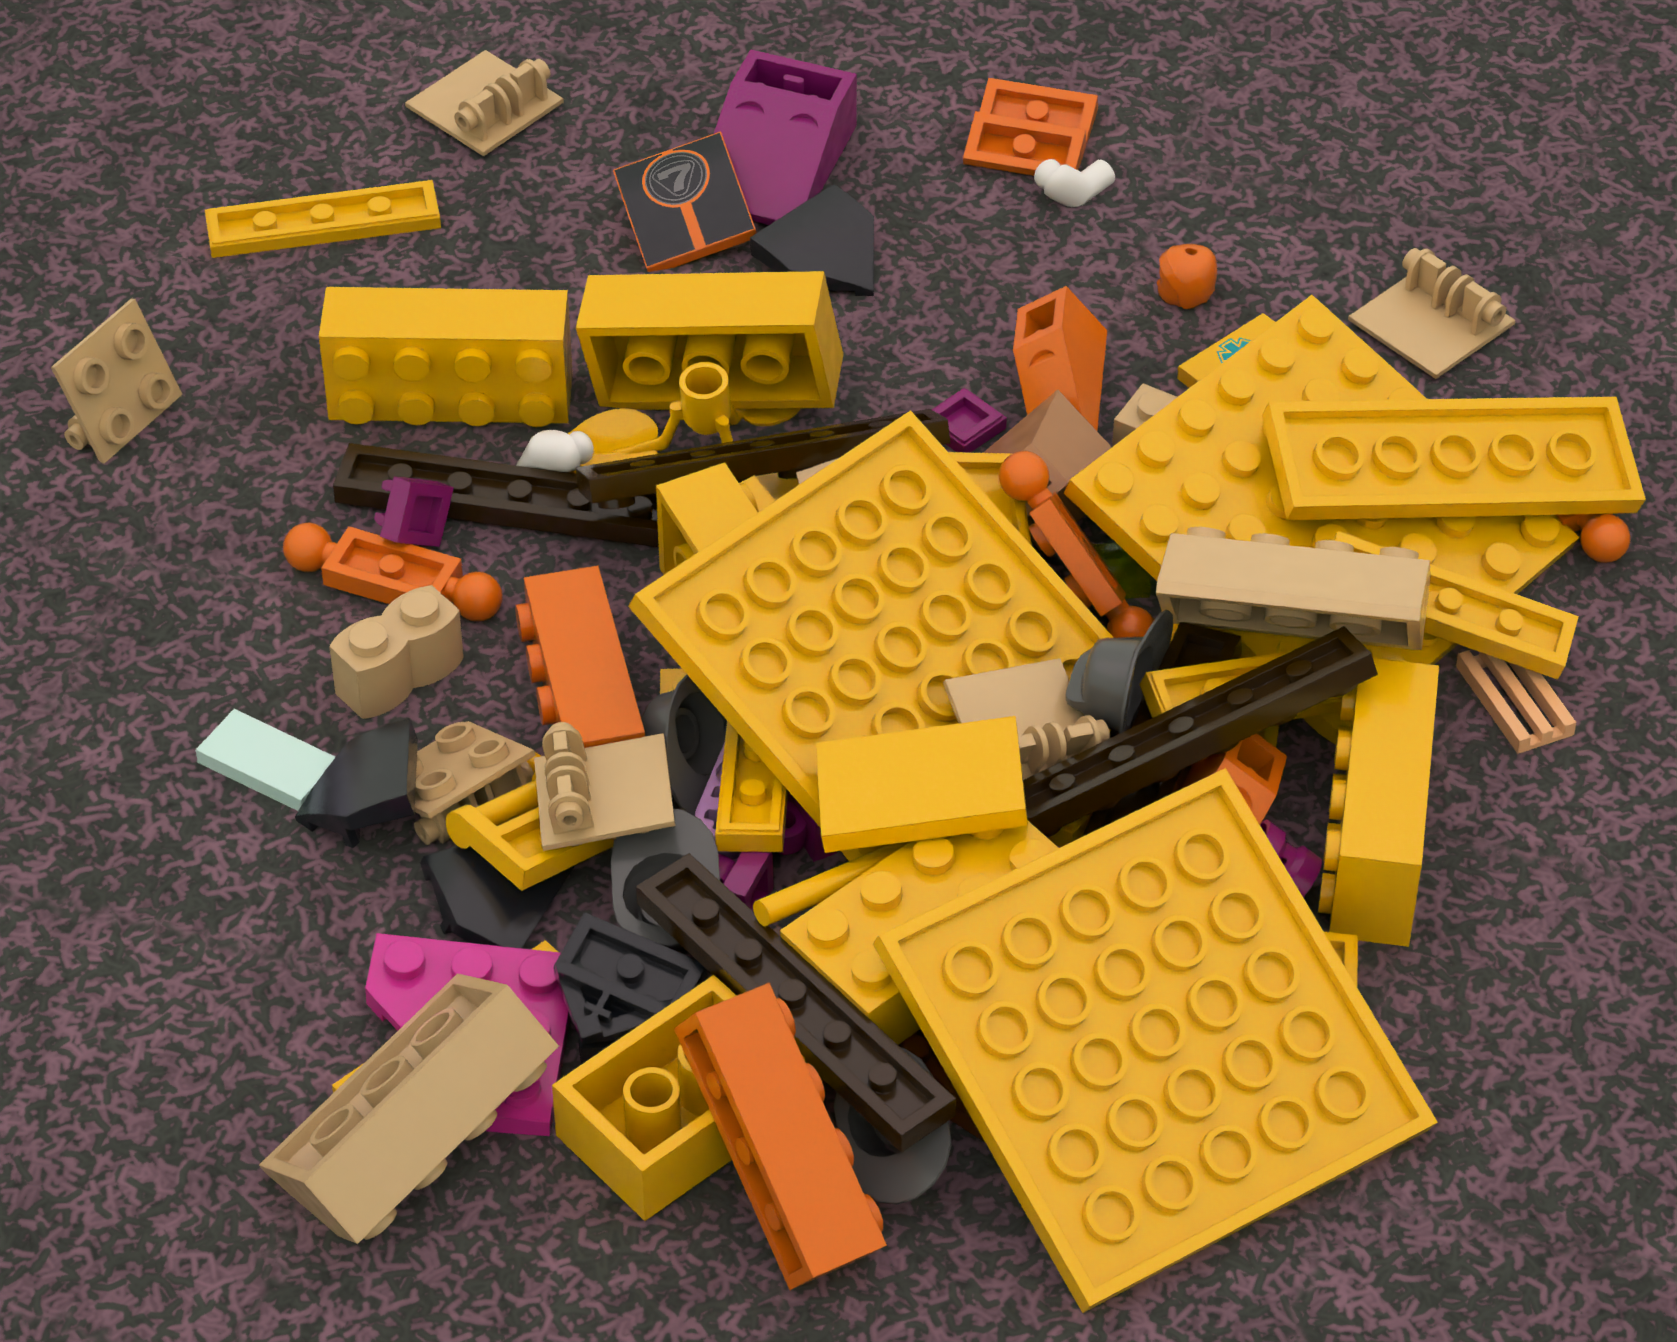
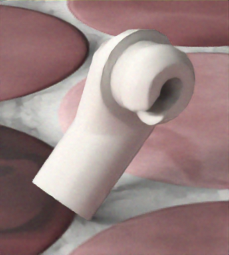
(1070, 185)
(557, 451)

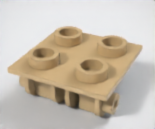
(487, 100)
(1433, 314)
(115, 383)
(1036, 695)
(465, 769)
(600, 788)

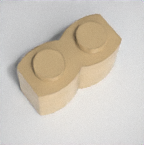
(392, 653)

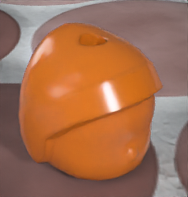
(1187, 275)

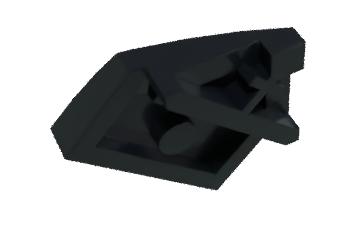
(823, 235)
(365, 783)
(482, 902)
(619, 979)

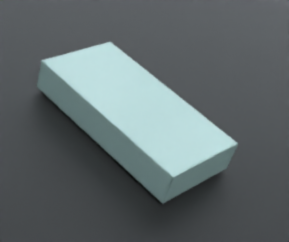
(263, 758)

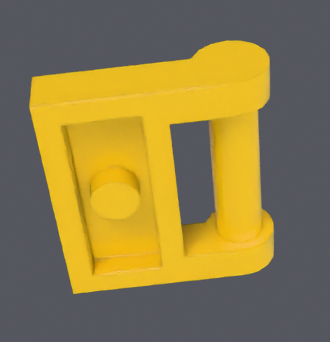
(510, 837)

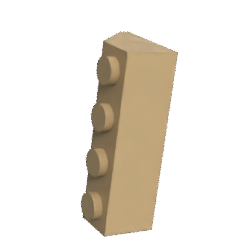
(1295, 588)
(411, 1106)

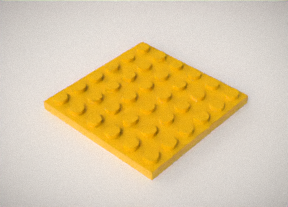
(1212, 467)
(859, 603)
(1153, 1037)

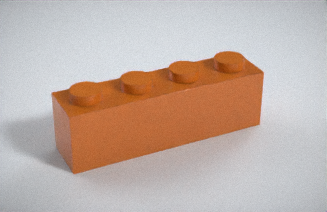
(577, 656)
(781, 1135)

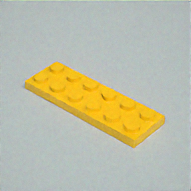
(1452, 457)

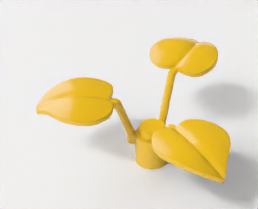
(703, 407)

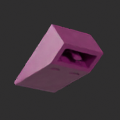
(785, 129)

